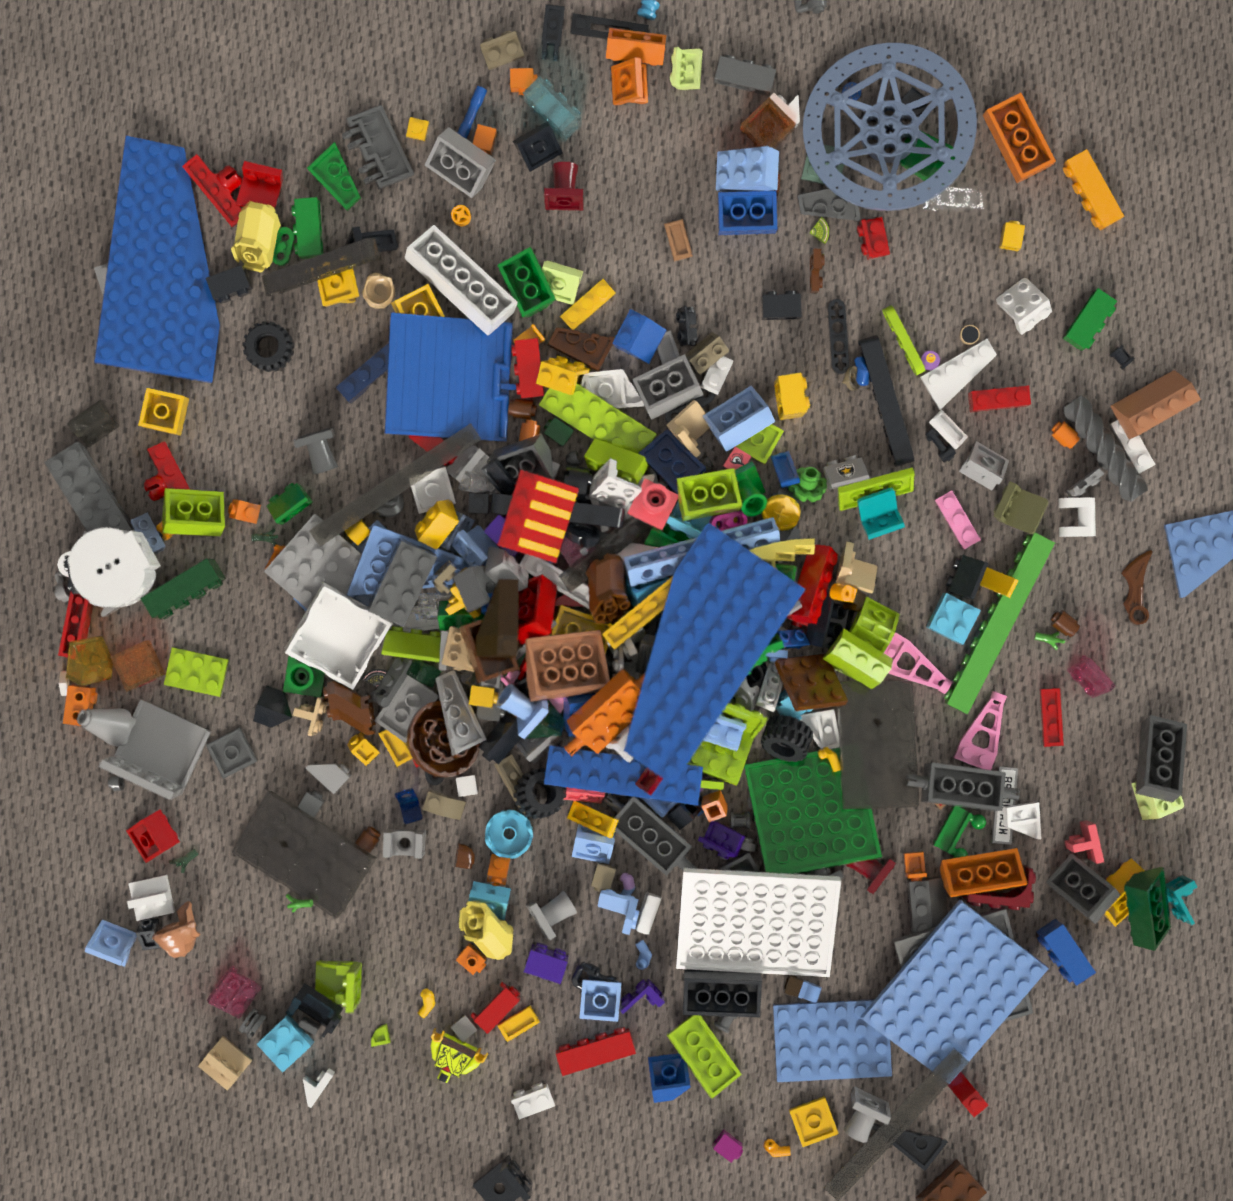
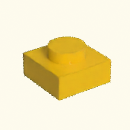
(417, 129)

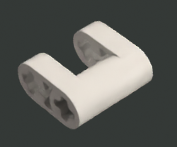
(1086, 517)

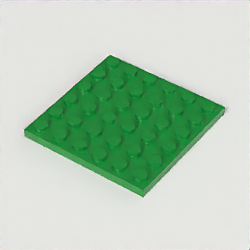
(804, 819)

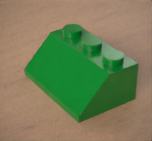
(527, 282)

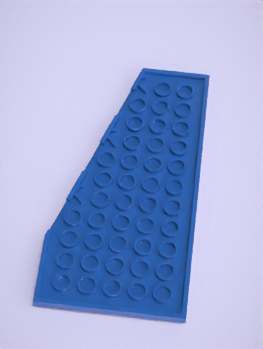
(156, 288)
(709, 637)

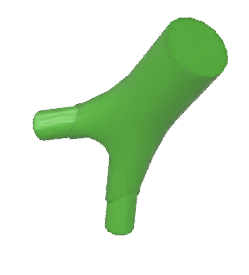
(1051, 639)
(298, 903)

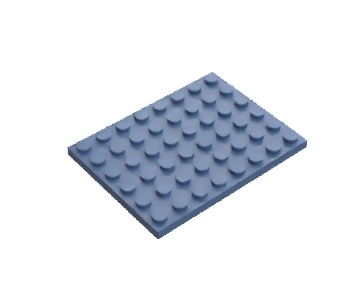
(954, 989)

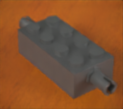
(963, 787)
(650, 834)

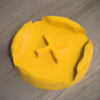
(784, 510)

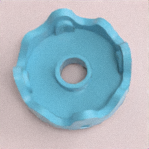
(499, 843)

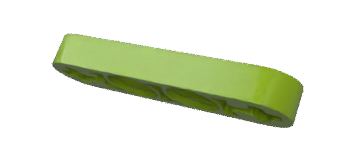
(903, 340)

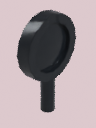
(583, 534)

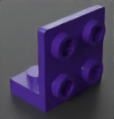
(646, 987)

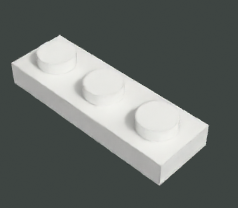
(1133, 448)

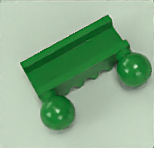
(953, 829)

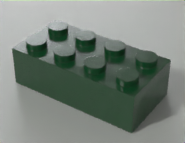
(183, 588)

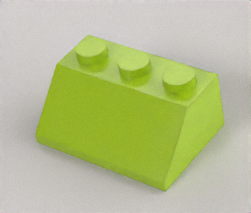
(708, 494)
(193, 512)
(412, 644)
(859, 659)

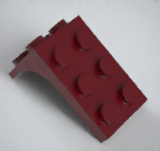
(1017, 898)

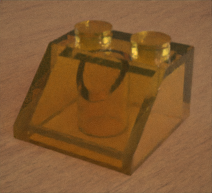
(89, 661)

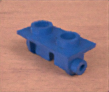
(793, 638)

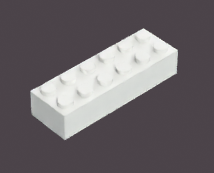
(460, 280)

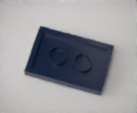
(671, 459)

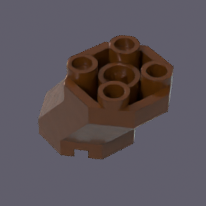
(607, 589)
(349, 707)

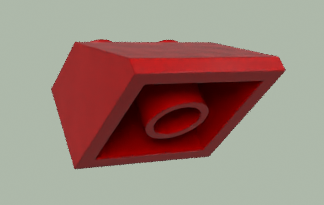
(153, 836)

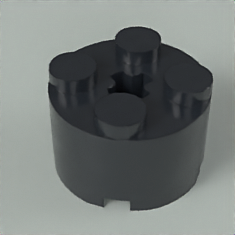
(579, 478)

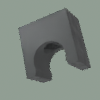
(474, 586)

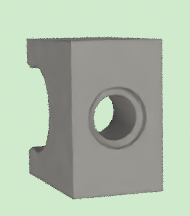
(392, 842)

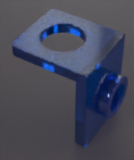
(409, 806)

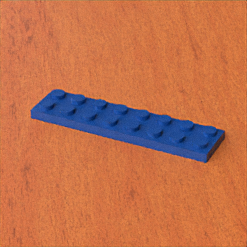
(616, 776)

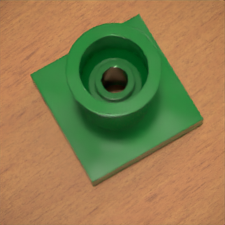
(750, 490)
(310, 686)

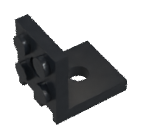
(510, 1175)

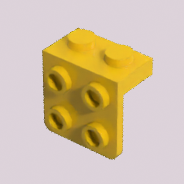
(560, 374)

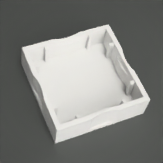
(337, 635)

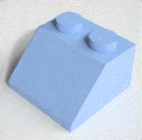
(600, 1000)

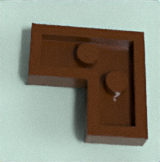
(817, 261)

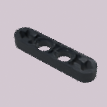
(841, 336)

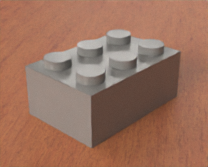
(460, 162)
(668, 386)

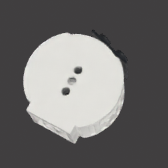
(111, 567)

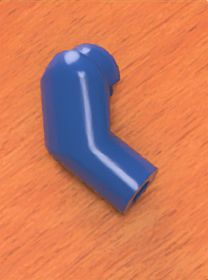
(862, 372)

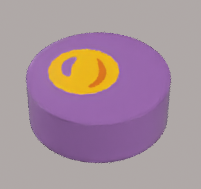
(930, 360)

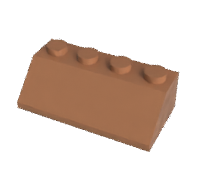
(1154, 403)

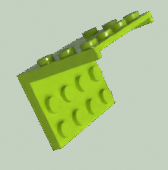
(724, 762)

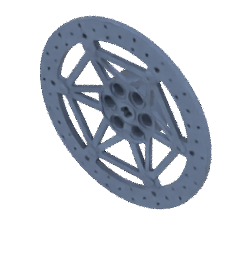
(855, 193)

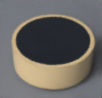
(969, 334)

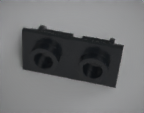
(685, 317)

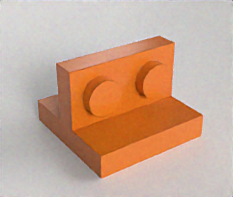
(629, 82)

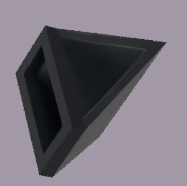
(272, 708)

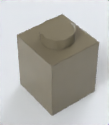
(603, 877)

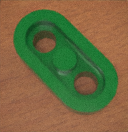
(283, 246)

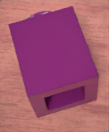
(728, 1146)

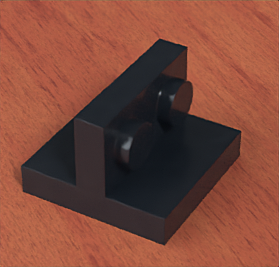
(538, 146)

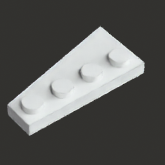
(953, 375)

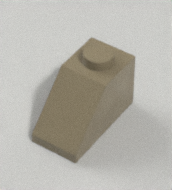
(443, 805)

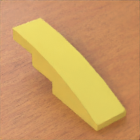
(784, 550)

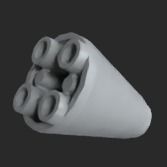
(109, 724)

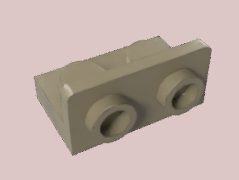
(501, 49)
(706, 352)
(446, 573)

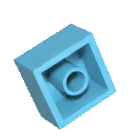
(953, 618)
(285, 1043)

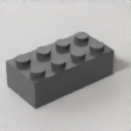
(402, 582)
(1161, 758)

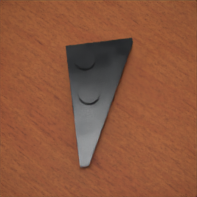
(918, 1147)

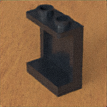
(317, 1007)

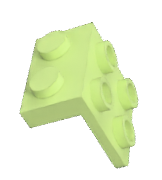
(1155, 808)

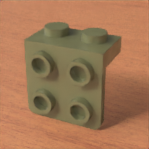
(1020, 508)

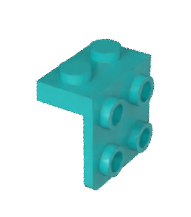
(879, 513)

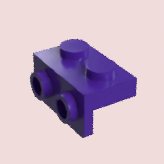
(722, 839)

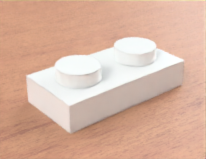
(716, 375)

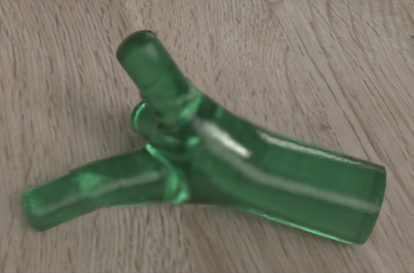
(267, 537)
(183, 861)

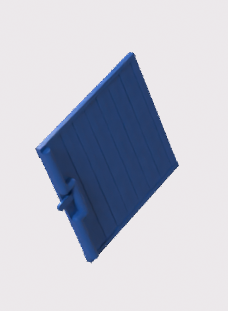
(447, 377)

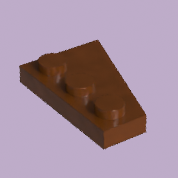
(582, 347)

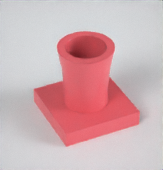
(651, 513)

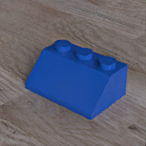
(747, 213)

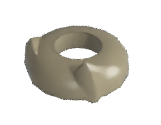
(850, 378)

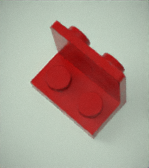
(259, 184)

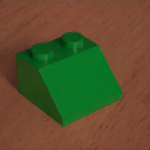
(288, 503)

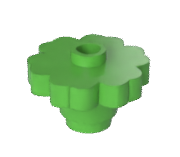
(811, 485)

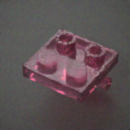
(1091, 677)
(234, 993)

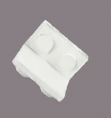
(611, 489)

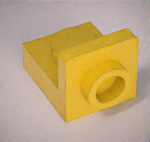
(362, 748)

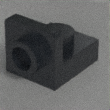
(145, 933)

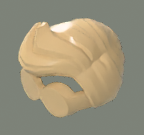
(378, 290)

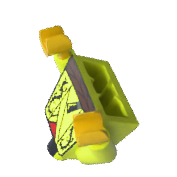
(454, 1055)

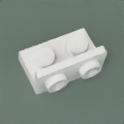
(533, 1100)

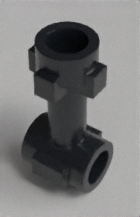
(946, 453)

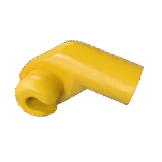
(831, 756)

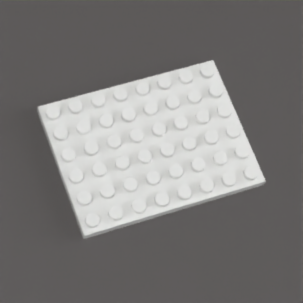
(757, 922)

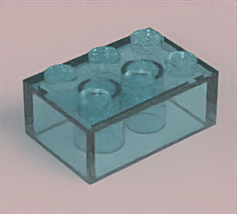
(552, 108)

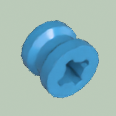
(648, 9)

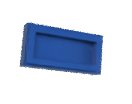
(785, 469)

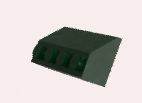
(1148, 908)

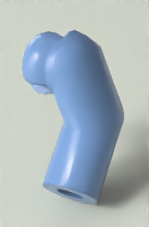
(645, 955)

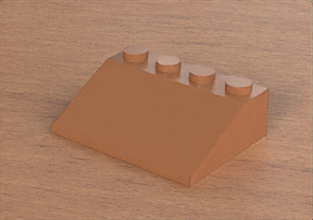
(565, 665)

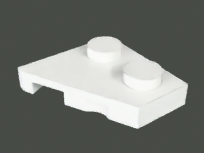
(1023, 818)

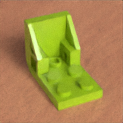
(874, 625)
(340, 982)

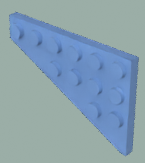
(377, 554)

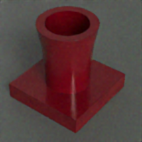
(564, 194)
(873, 871)

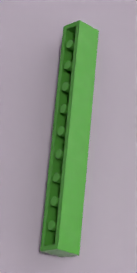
(998, 624)

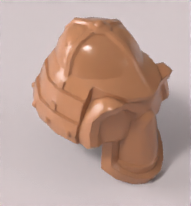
(179, 936)

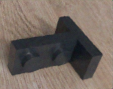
(385, 239)

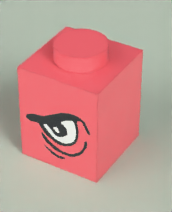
(736, 459)

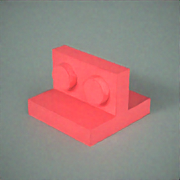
(1089, 842)

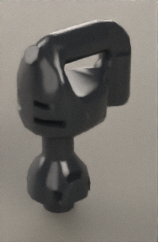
(593, 973)

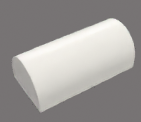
(647, 913)

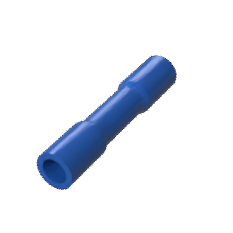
(475, 104)

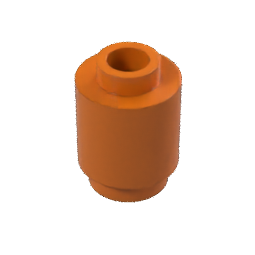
(529, 430)
(1065, 434)

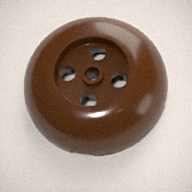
(429, 757)

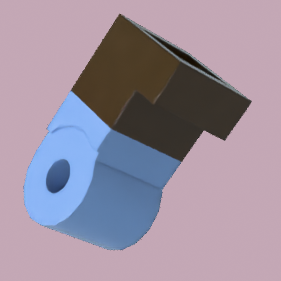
(802, 988)

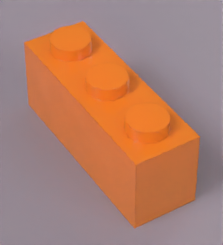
(635, 44)

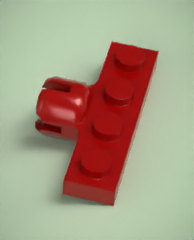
(217, 187)
(168, 473)

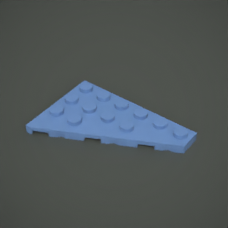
(1199, 548)

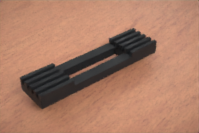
(582, 23)

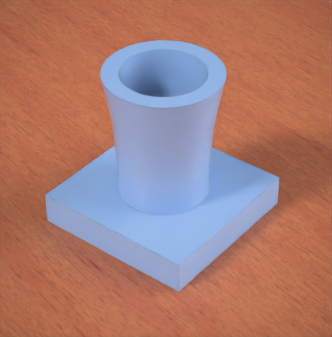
(528, 712)

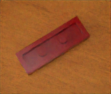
(1051, 717)

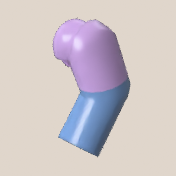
(628, 884)

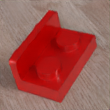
(873, 237)

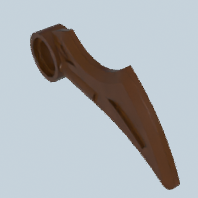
(1134, 575)

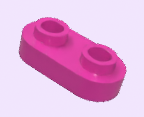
(726, 520)

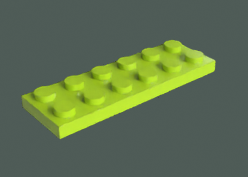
(598, 418)

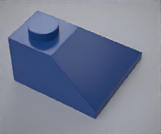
(668, 1077)

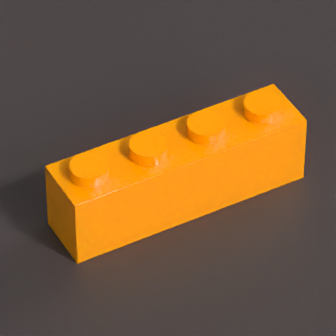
(1093, 190)

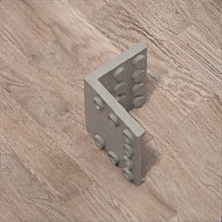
(159, 751)

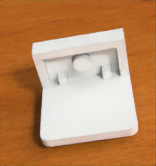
(1025, 305)

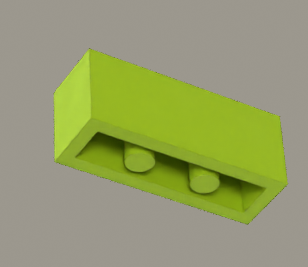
(629, 464)

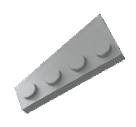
(459, 716)

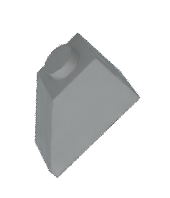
(330, 774)

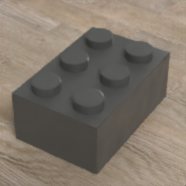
(1083, 888)

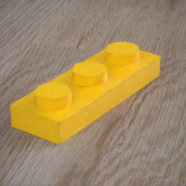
(587, 304)
(592, 819)

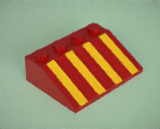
(538, 516)

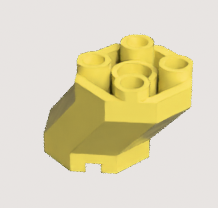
(256, 236)
(488, 932)

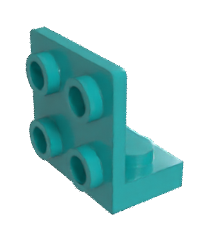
(1175, 889)

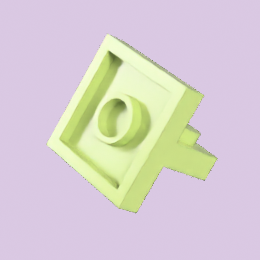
(563, 281)

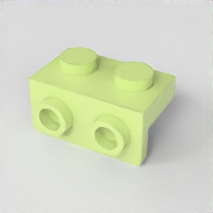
(686, 68)

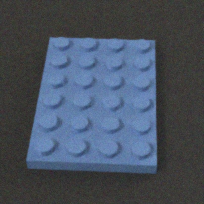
(828, 1042)

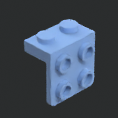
(621, 904)

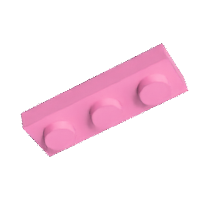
(957, 520)

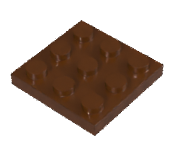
(810, 682)

